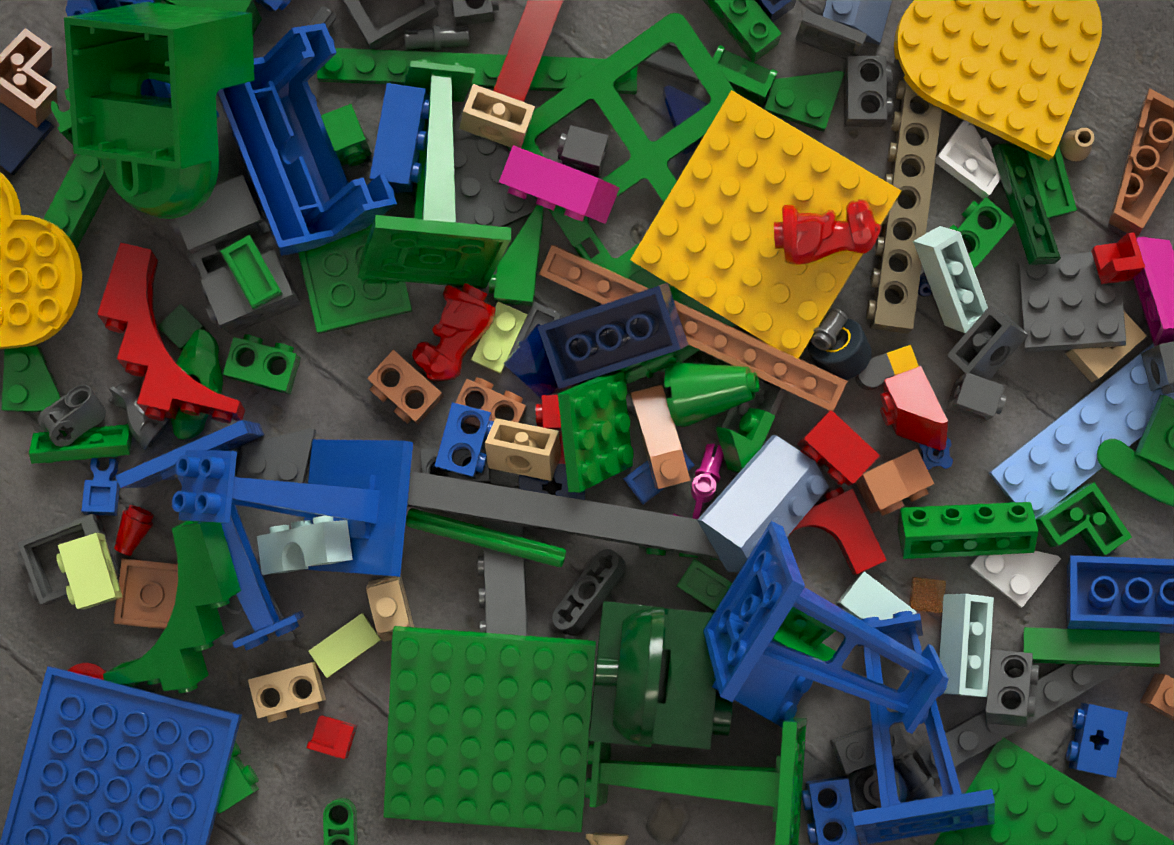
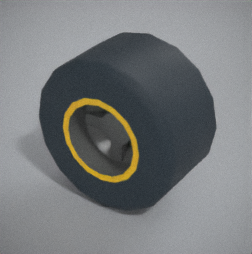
(848, 355)

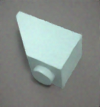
(870, 599)

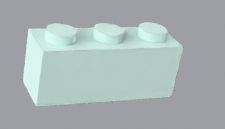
(951, 277)
(966, 643)

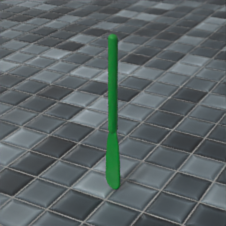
(1135, 471)

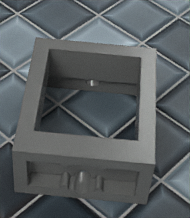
(393, 30)
(30, 560)

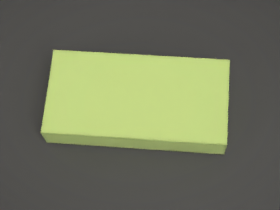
(344, 645)

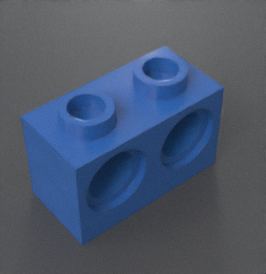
(456, 439)
(838, 811)

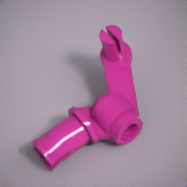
(707, 476)

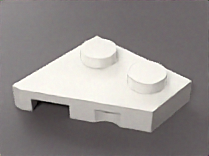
(970, 160)
(1015, 574)

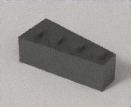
(504, 587)

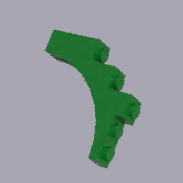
(204, 584)

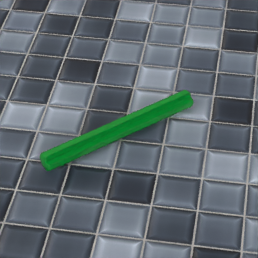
(486, 537)

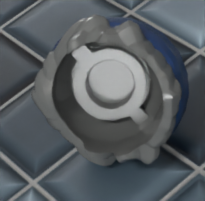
(865, 788)

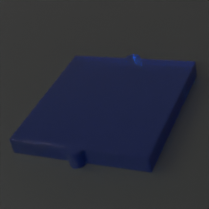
(532, 365)

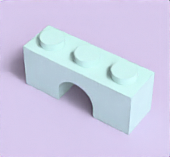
(304, 545)

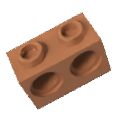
(410, 382)
(492, 402)

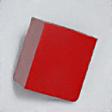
(1118, 260)
(332, 737)

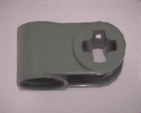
(74, 414)

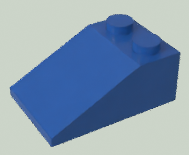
(772, 692)

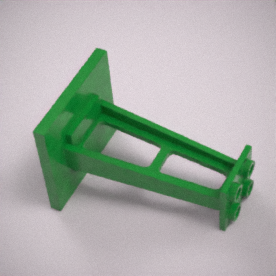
(432, 244)
(746, 784)

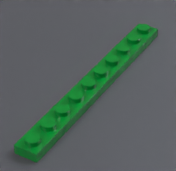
(390, 66)

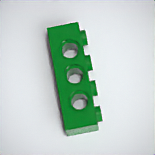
(747, 25)

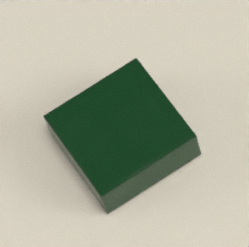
(180, 326)

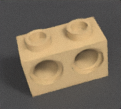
(285, 683)

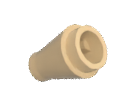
(1073, 148)

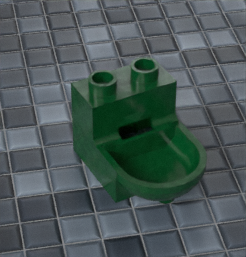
(655, 679)

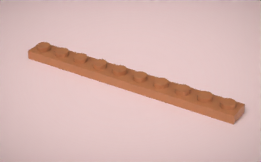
(702, 331)

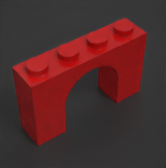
(848, 525)

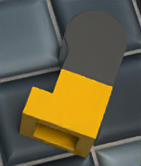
(886, 366)

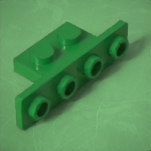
(805, 635)

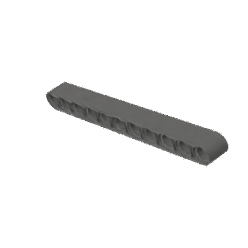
(558, 514)

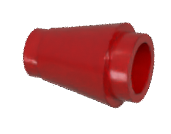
(132, 529)

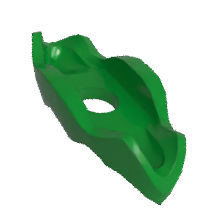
(201, 360)

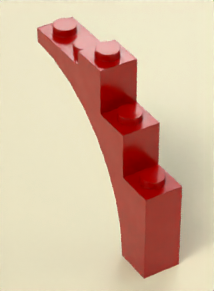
(129, 307)

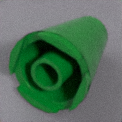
(707, 390)

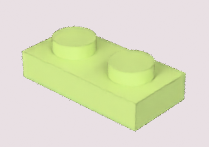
(499, 338)

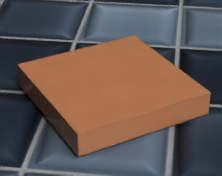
(147, 593)

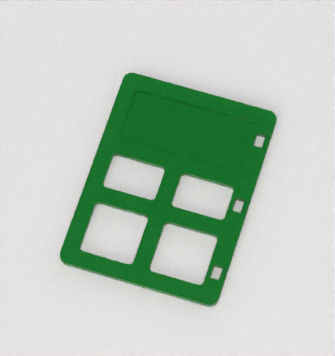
(648, 158)

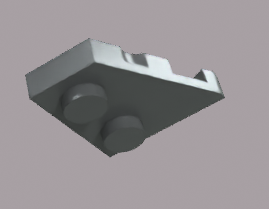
(278, 458)

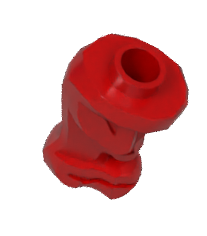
(815, 236)
(460, 327)

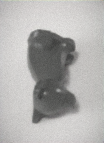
(142, 428)

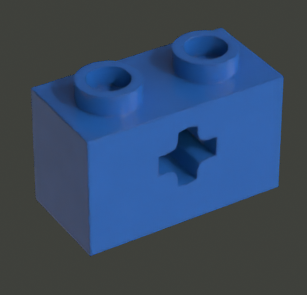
(1097, 757)

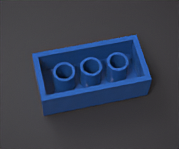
(1120, 594)

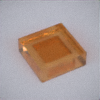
(927, 595)

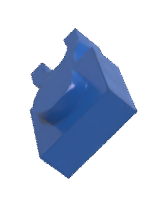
(101, 493)

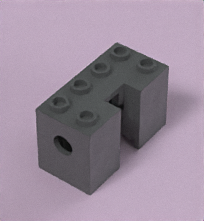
(223, 220)

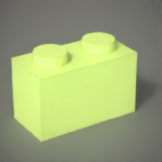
(88, 571)

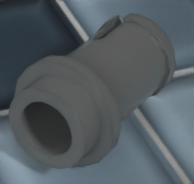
(825, 335)

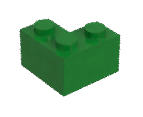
(1089, 515)

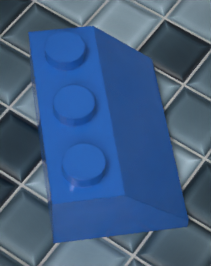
(401, 136)

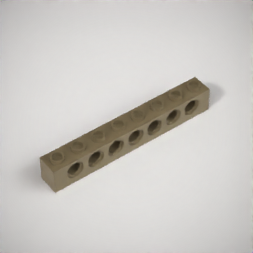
(901, 316)

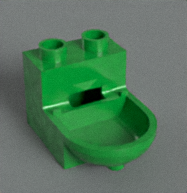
(155, 148)

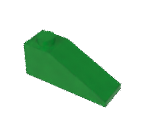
(518, 268)

